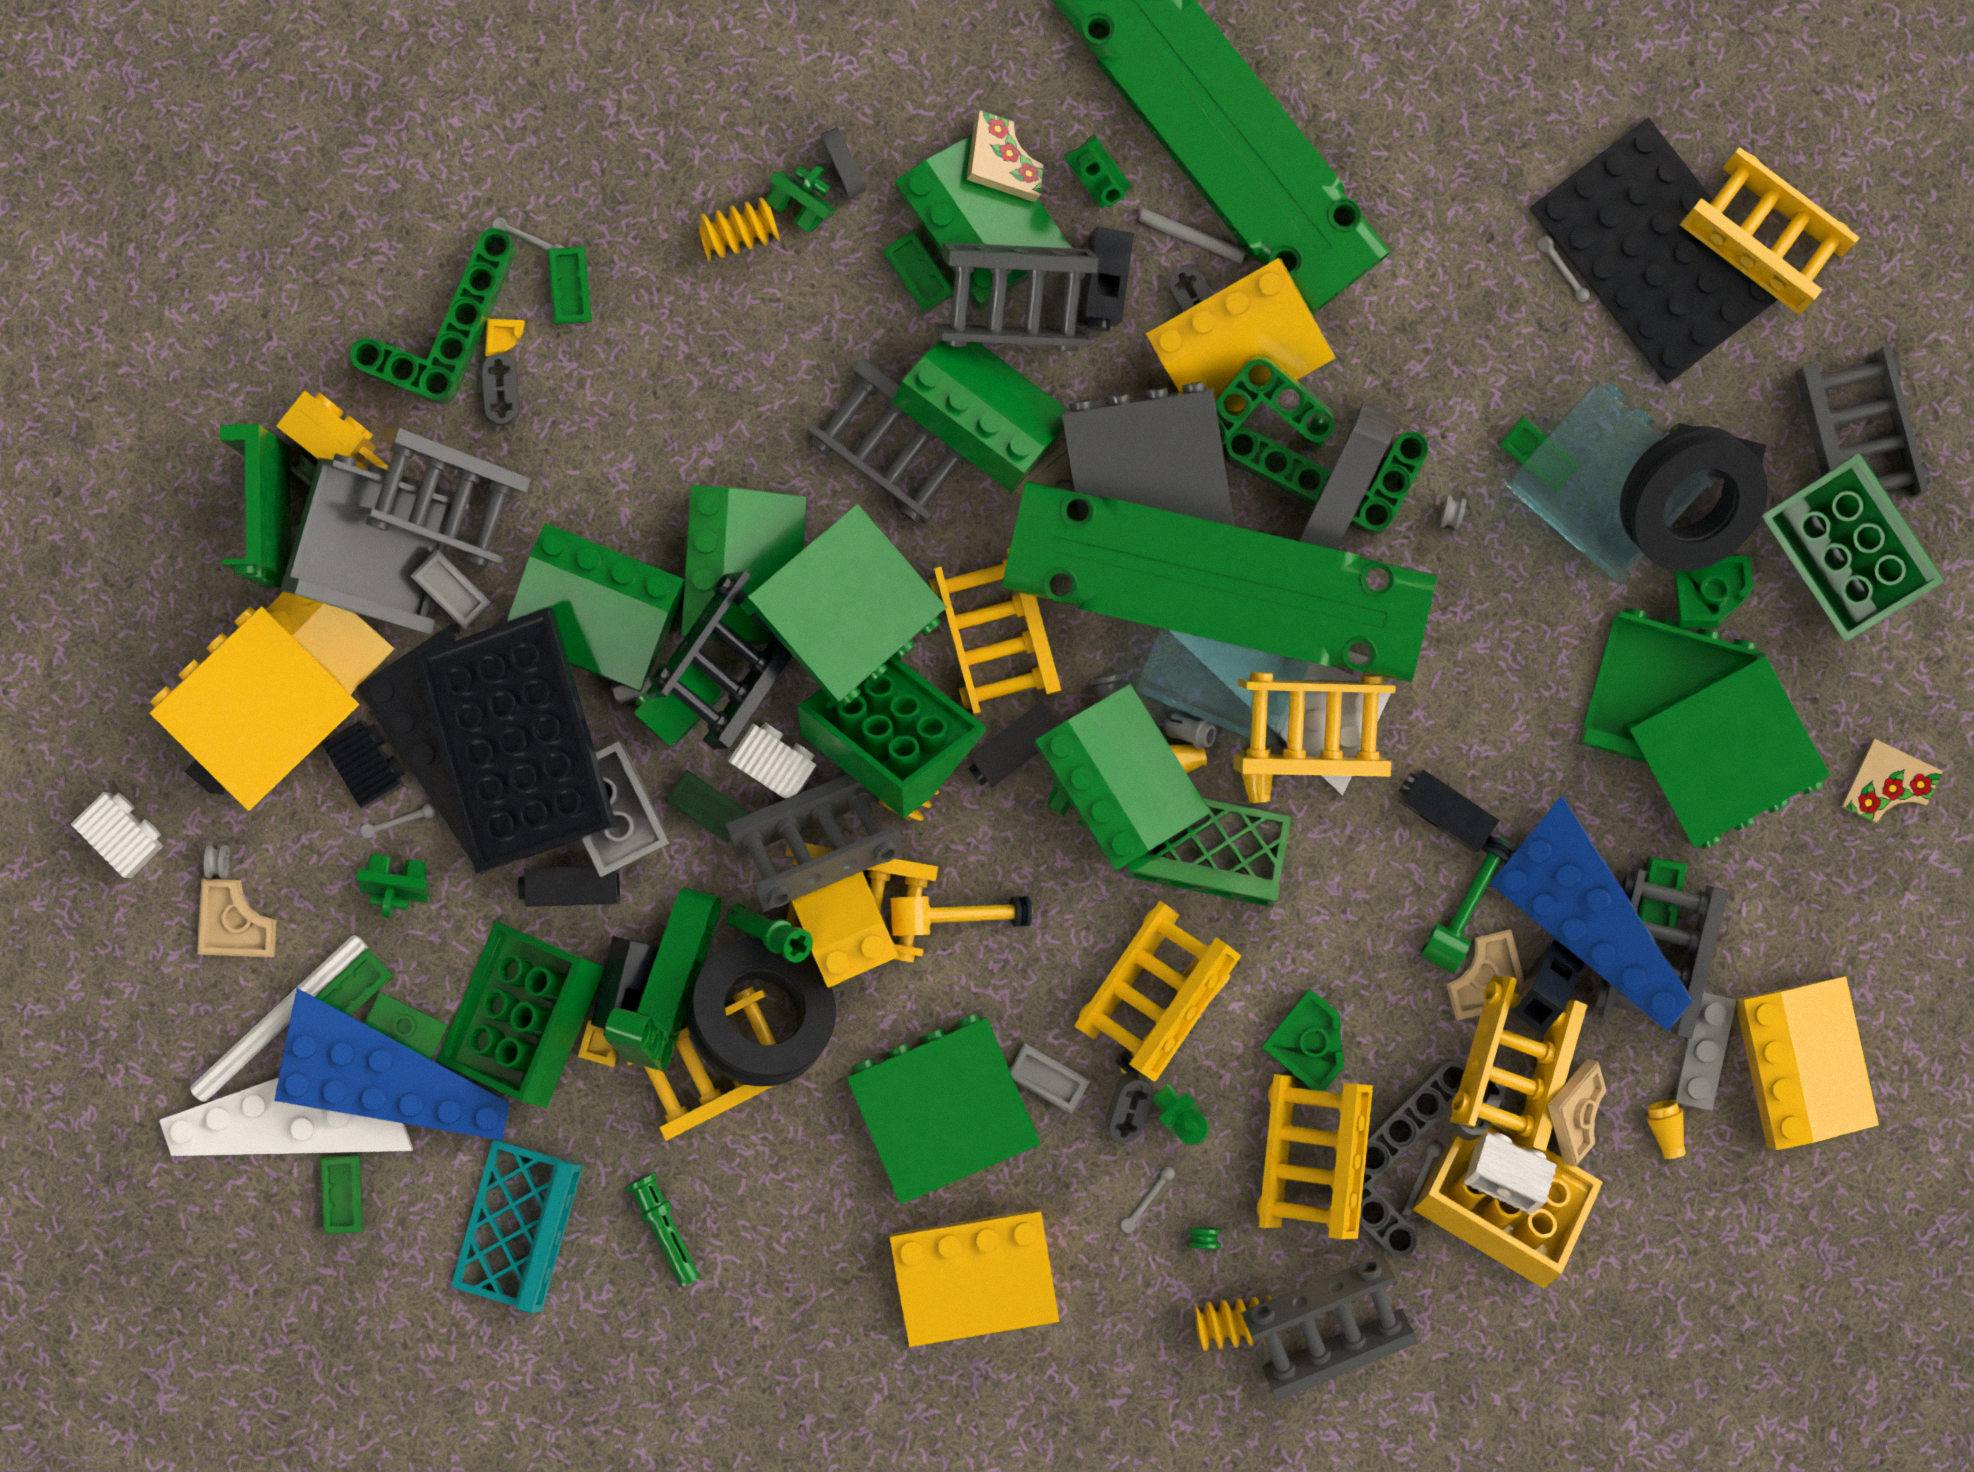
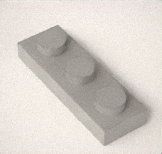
(1705, 1053)

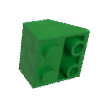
(668, 715)

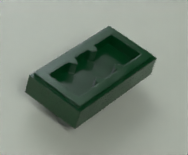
(705, 804)

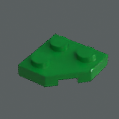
(1712, 593)
(1309, 1042)

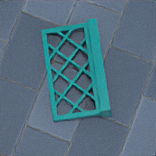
(547, 1237)

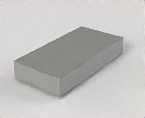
(450, 588)
(1048, 1078)

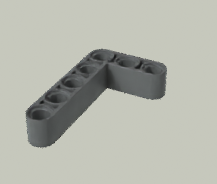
(1350, 477)
(1391, 1150)

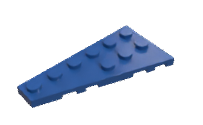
(1579, 901)
(361, 1072)

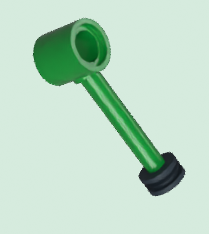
(1447, 945)

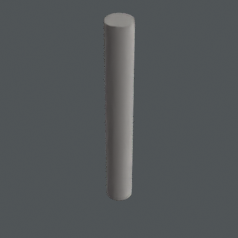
(1192, 236)

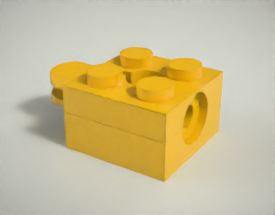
(321, 431)

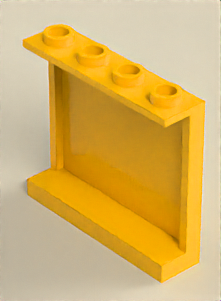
(252, 706)

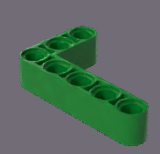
(451, 330)
(1268, 393)
(1296, 464)
(653, 1031)

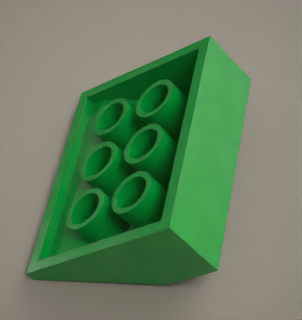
(969, 212)
(982, 410)
(737, 533)
(1853, 547)
(605, 604)
(894, 736)
(1121, 777)
(523, 1015)

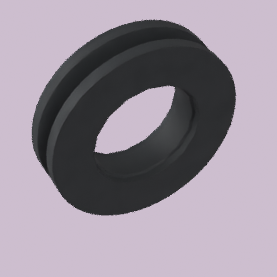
(1669, 464)
(731, 1052)

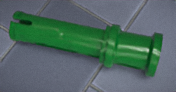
(776, 934)
(656, 1213)

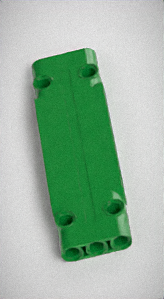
(1231, 139)
(1219, 582)

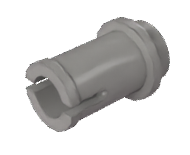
(1199, 733)

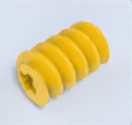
(737, 228)
(1224, 1323)

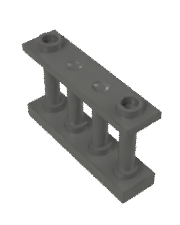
(1001, 261)
(868, 383)
(1824, 420)
(437, 459)
(804, 811)
(1698, 941)
(1340, 1353)

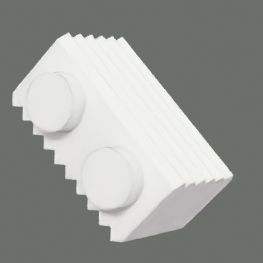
(773, 762)
(118, 833)
(1510, 1172)

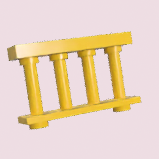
(1752, 257)
(1031, 641)
(1331, 759)
(916, 878)
(1190, 1002)
(1549, 1077)
(712, 1100)
(1349, 1142)

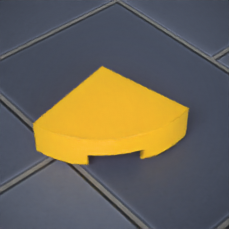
(502, 335)
(596, 1048)

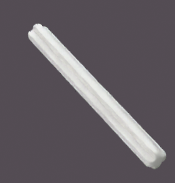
(274, 1021)

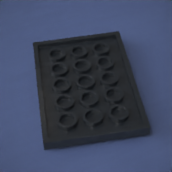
(1626, 241)
(515, 741)

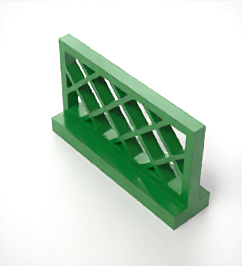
(1212, 879)

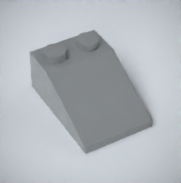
(636, 820)

